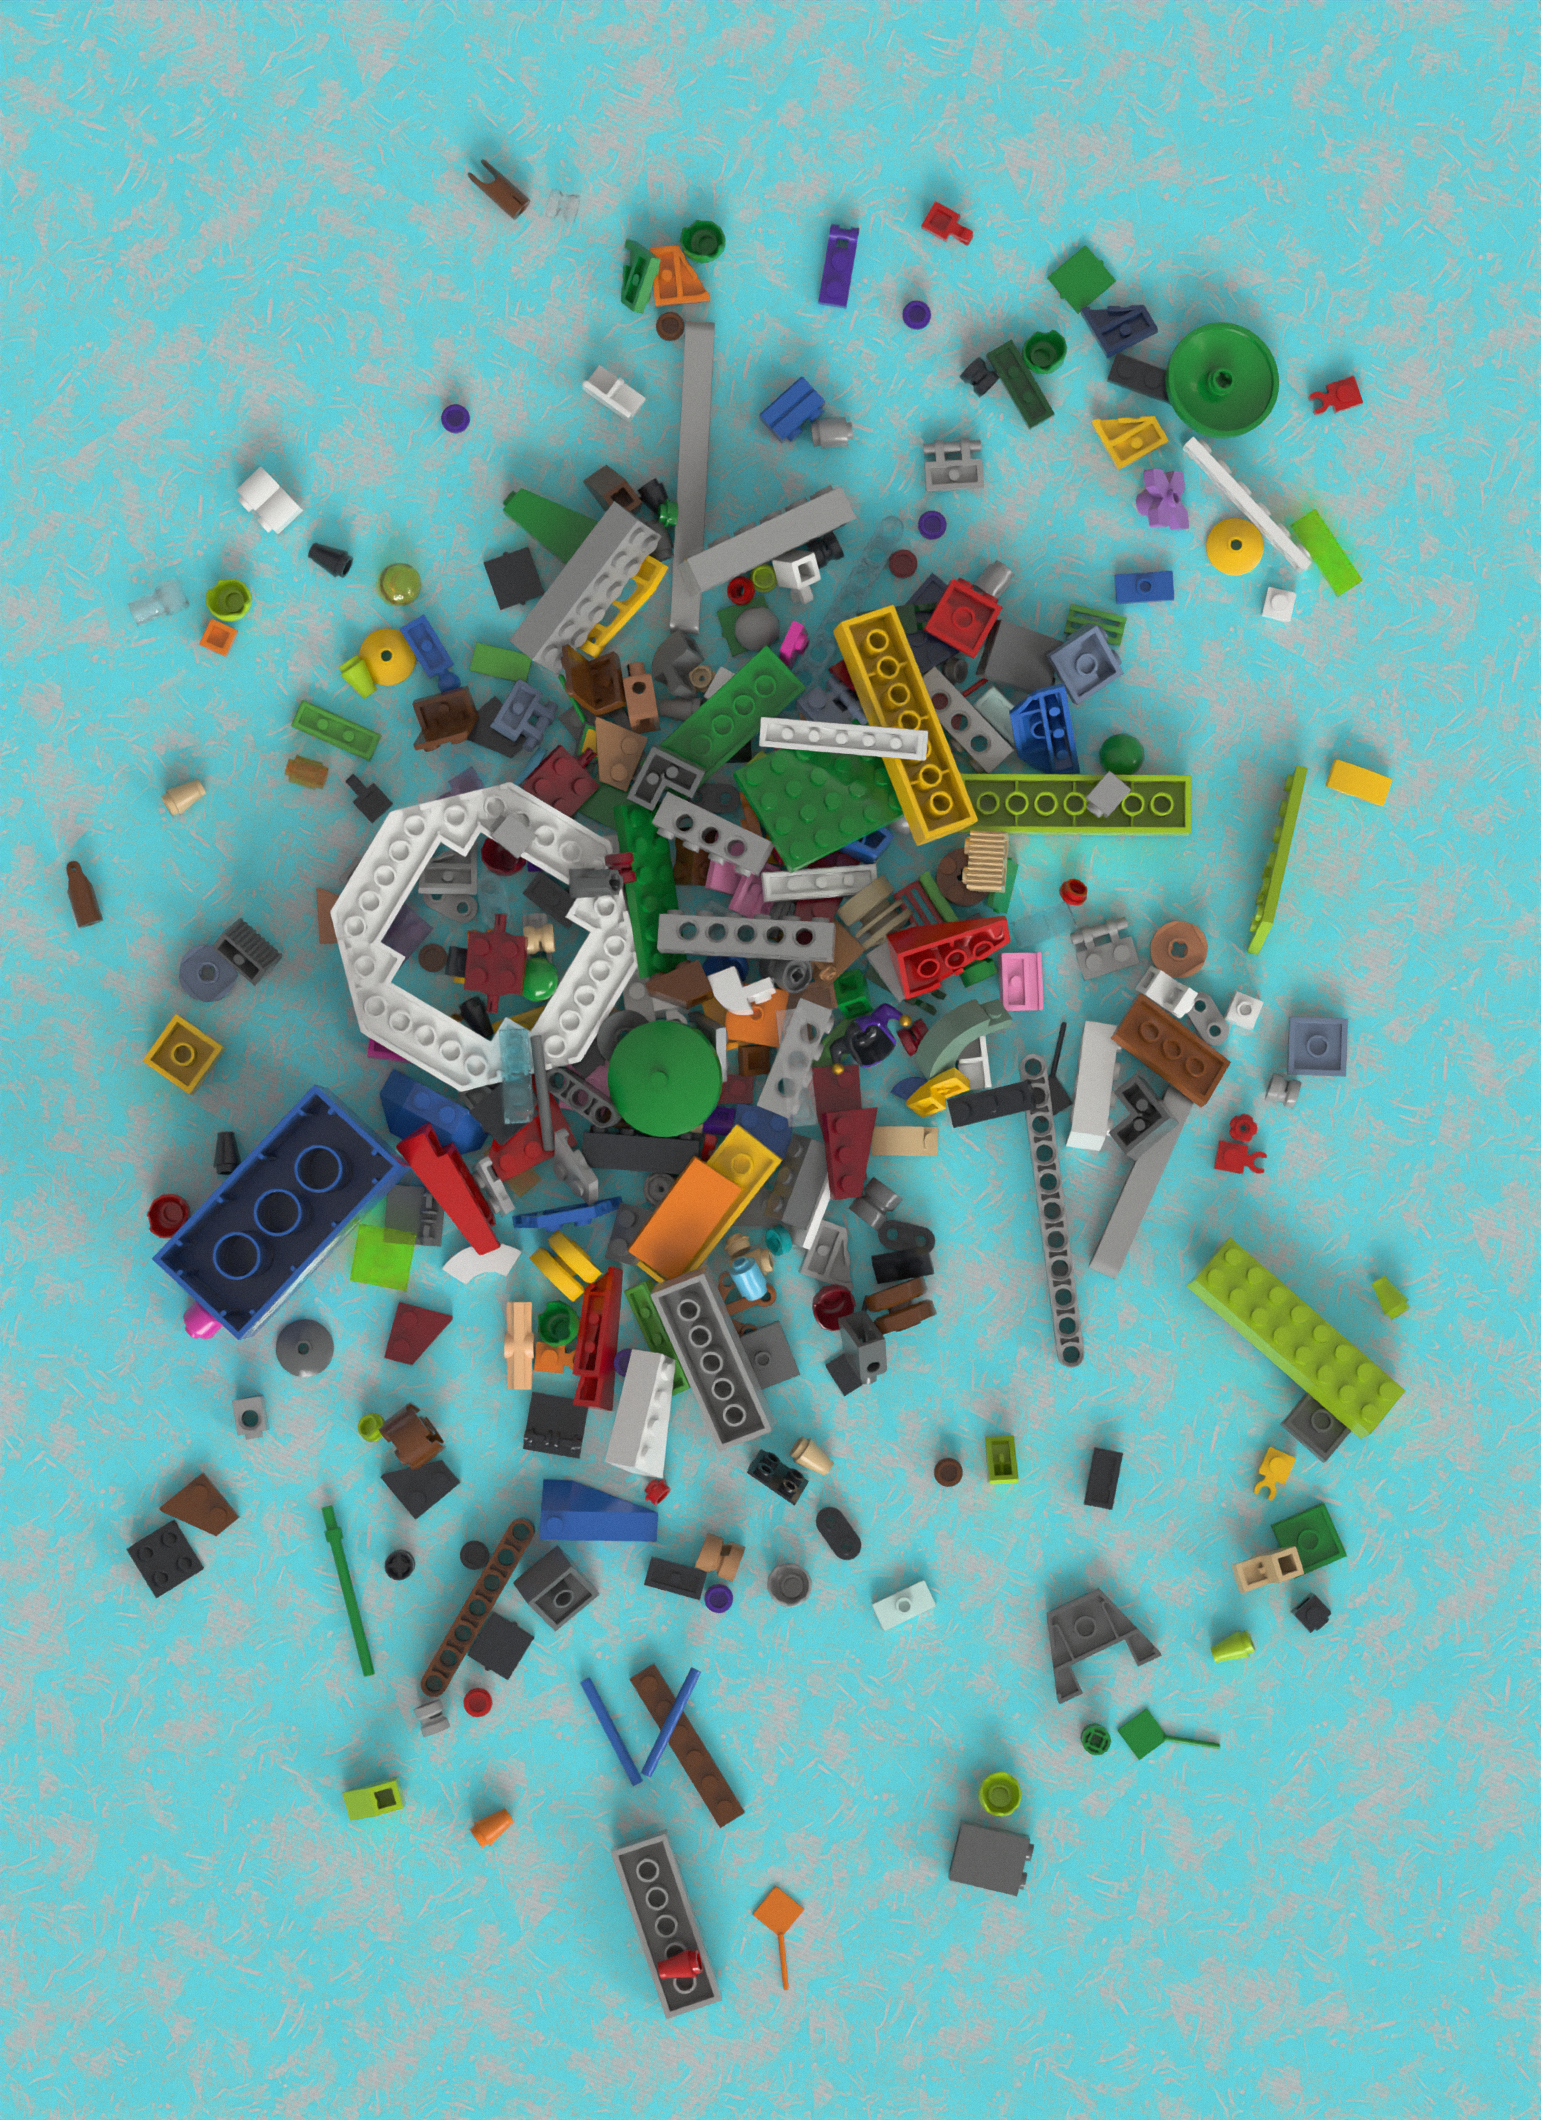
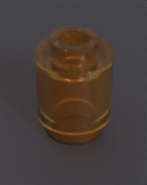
(306, 772)

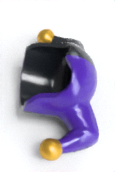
(868, 1038)

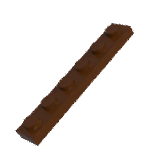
(688, 1747)

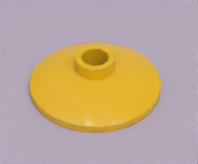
(1229, 560)
(398, 667)

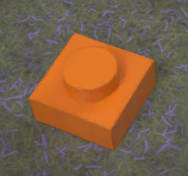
(218, 637)

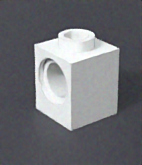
(1243, 1010)

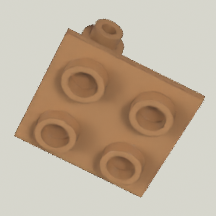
(845, 953)

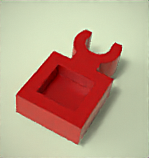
(1340, 395)
(1233, 1158)

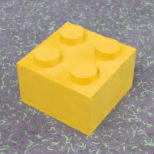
(184, 1054)

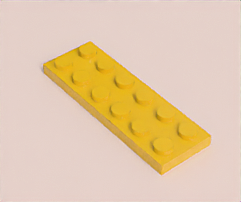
(747, 1164)

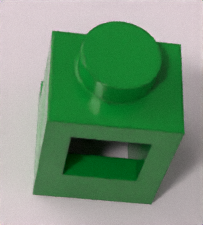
(853, 994)

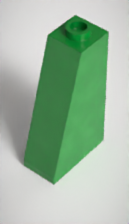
(550, 524)

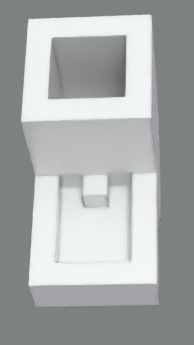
(1166, 992)
(734, 996)

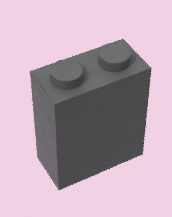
(1017, 657)
(990, 1858)

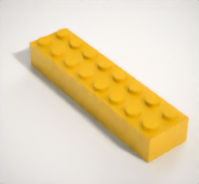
(897, 698)

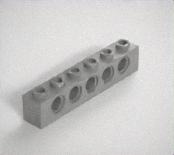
(819, 949)

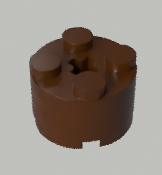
(948, 884)
(413, 1436)

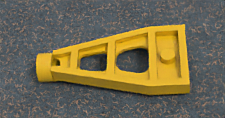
(647, 581)

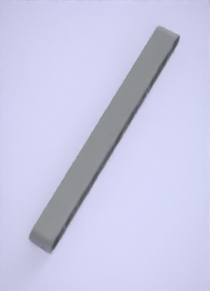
(692, 467)
(1059, 1223)

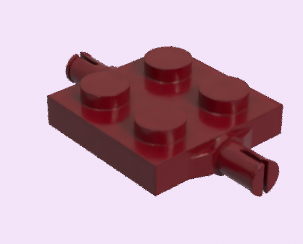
(562, 780)
(496, 963)

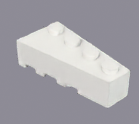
(1094, 1087)
(643, 1415)

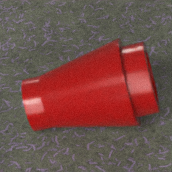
(683, 1965)

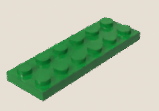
(734, 714)
(654, 888)

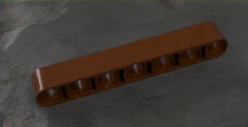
(467, 1617)

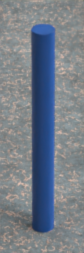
(671, 1721)
(611, 1731)

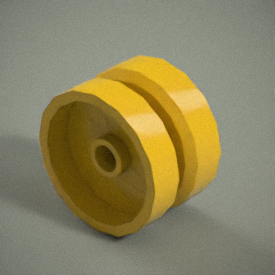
(565, 1265)

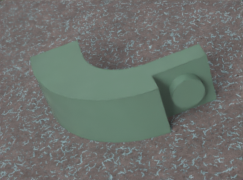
(955, 1031)

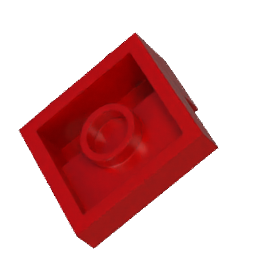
(963, 617)

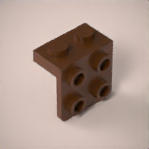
(595, 682)
(445, 718)
(691, 867)

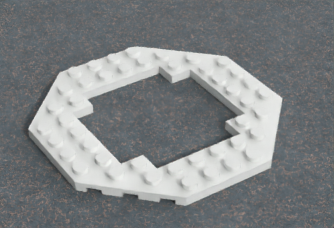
(386, 880)

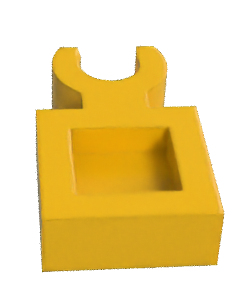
(1275, 1468)

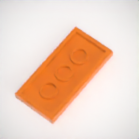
(684, 1218)

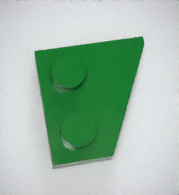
(638, 276)

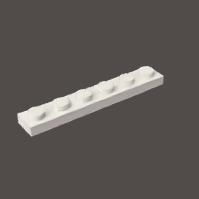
(1256, 513)
(843, 738)

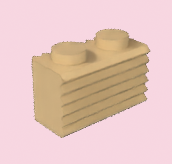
(986, 861)

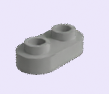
(449, 903)
(1208, 1017)

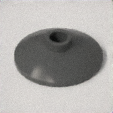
(611, 1028)
(320, 1348)

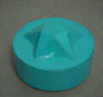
(778, 1240)

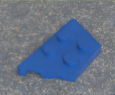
(555, 1218)

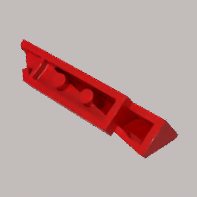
(451, 1185)
(598, 1342)

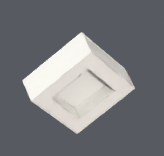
(1278, 604)

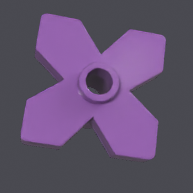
(1163, 499)

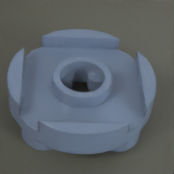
(192, 971)

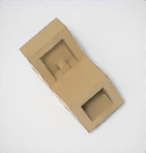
(905, 1141)
(1267, 1568)

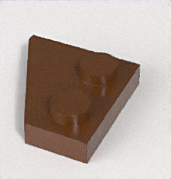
(201, 1506)

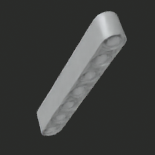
(1138, 1192)

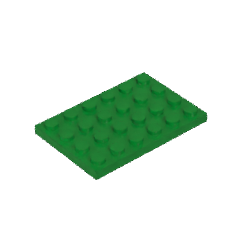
(818, 800)

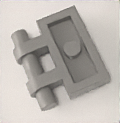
(953, 474)
(1106, 957)

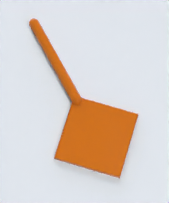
(778, 1914)

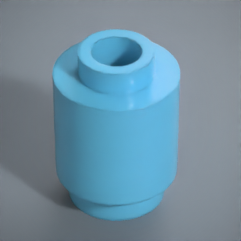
(748, 1278)

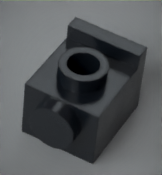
(1311, 1613)

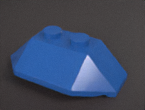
(1045, 731)
(412, 1105)

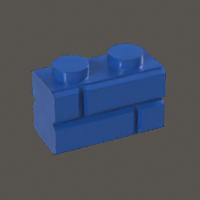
(793, 410)

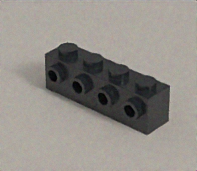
(638, 1151)

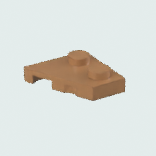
(617, 753)

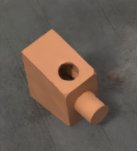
(643, 706)

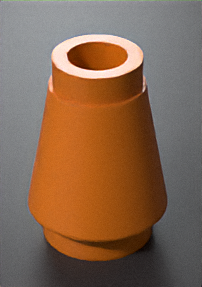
(490, 1828)

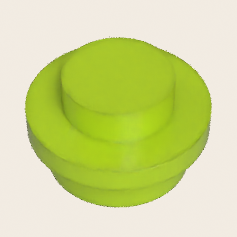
(764, 578)
(369, 1427)

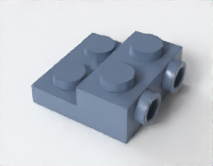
(1085, 662)

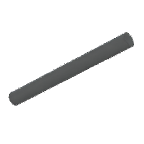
(542, 1092)

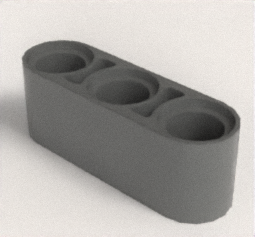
(569, 1095)

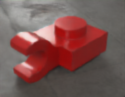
(944, 222)

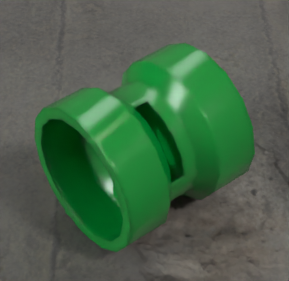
(1096, 1735)

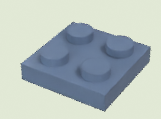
(1317, 1046)

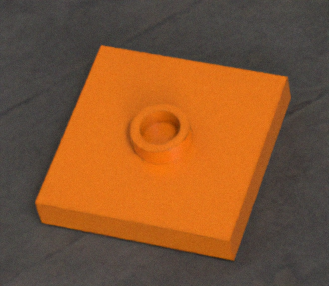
(762, 1025)

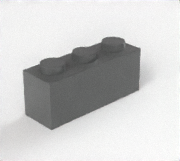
(798, 1182)

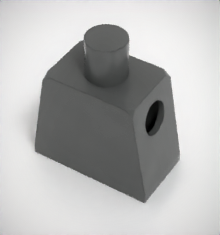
(865, 1358)

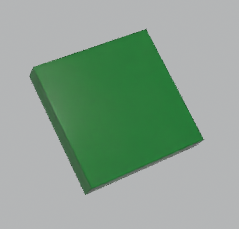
(1312, 1535)

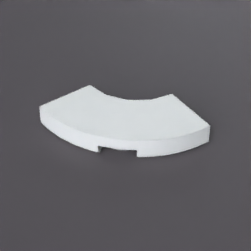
(468, 1263)

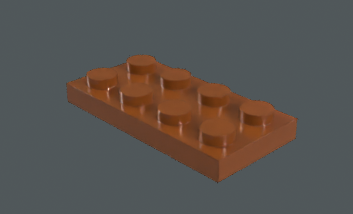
(1170, 1050)

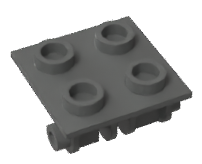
(416, 1212)

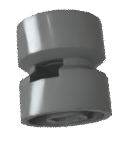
(787, 974)
(875, 1203)

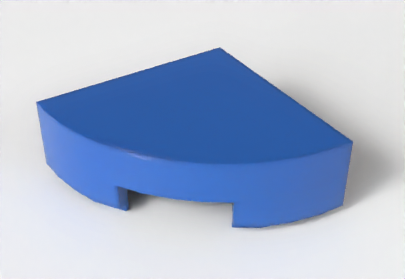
(908, 1086)

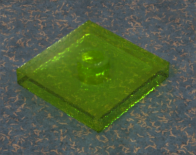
(383, 1257)

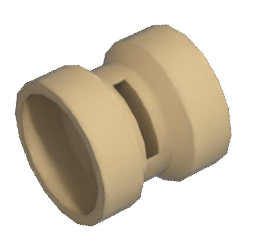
(540, 939)

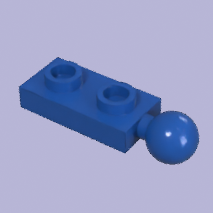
(430, 653)

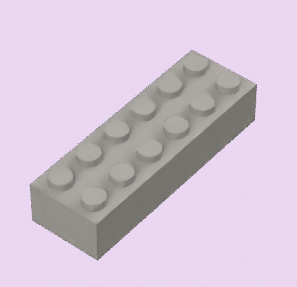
(762, 543)
(586, 587)
(713, 1358)
(664, 1919)

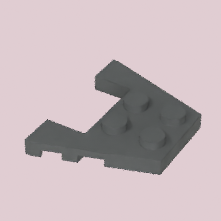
(1087, 1628)

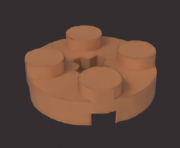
(1181, 933)

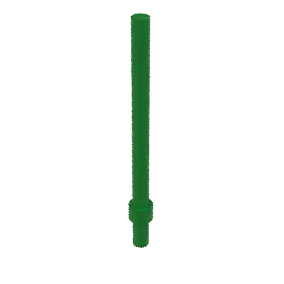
(334, 1535)

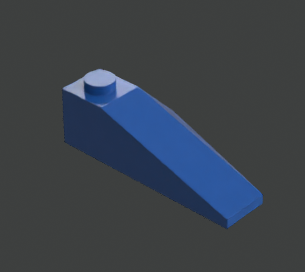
(587, 1514)

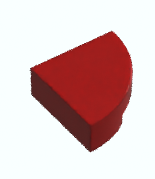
(709, 1147)

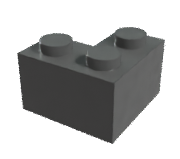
(661, 770)
(1147, 1120)

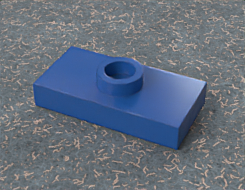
(1144, 587)

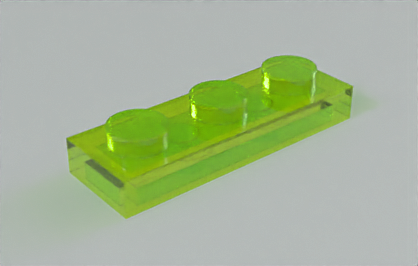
(1326, 553)

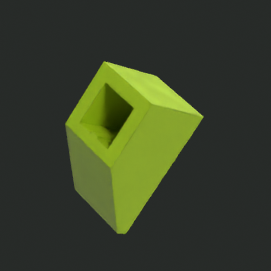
(374, 1799)

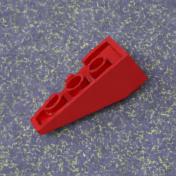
(936, 951)

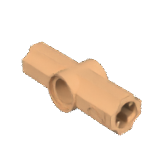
(519, 1345)

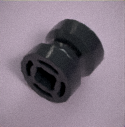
(979, 376)
(819, 548)
(396, 1567)

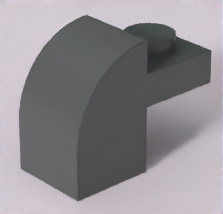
(674, 662)

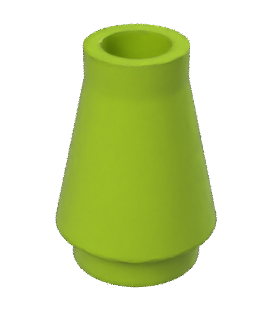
(357, 675)
(1390, 1298)
(1235, 1646)

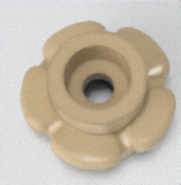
(701, 671)
(737, 1245)

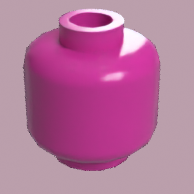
(200, 1322)

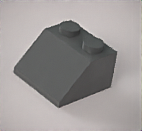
(556, 1588)

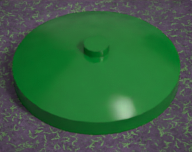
(1222, 380)
(665, 1078)

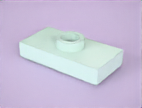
(995, 710)
(904, 1605)

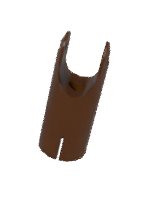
(502, 192)
(82, 897)

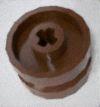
(900, 1305)

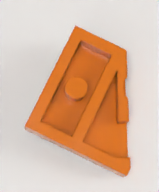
(676, 279)

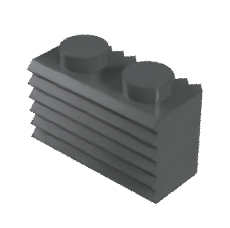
(247, 951)

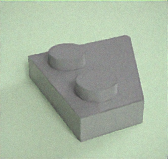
(450, 873)
(574, 1170)
(485, 1178)
(828, 1256)

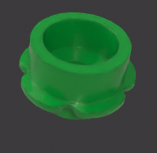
(668, 513)

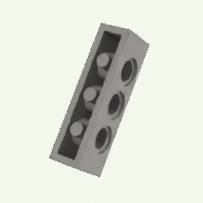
(997, 747)
(675, 809)
(821, 1019)

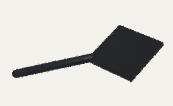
(1059, 1097)
(842, 1372)

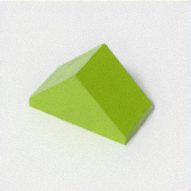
(1001, 1460)

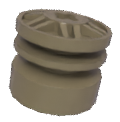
(874, 912)

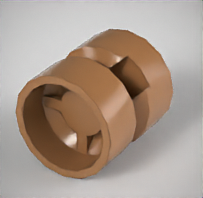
(720, 1557)

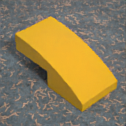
(1358, 782)
(933, 1094)

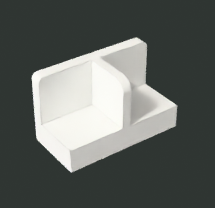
(614, 393)
(974, 1064)

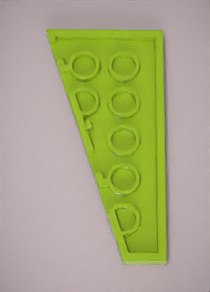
(1275, 867)

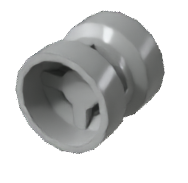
(1276, 1089)
(434, 1724)

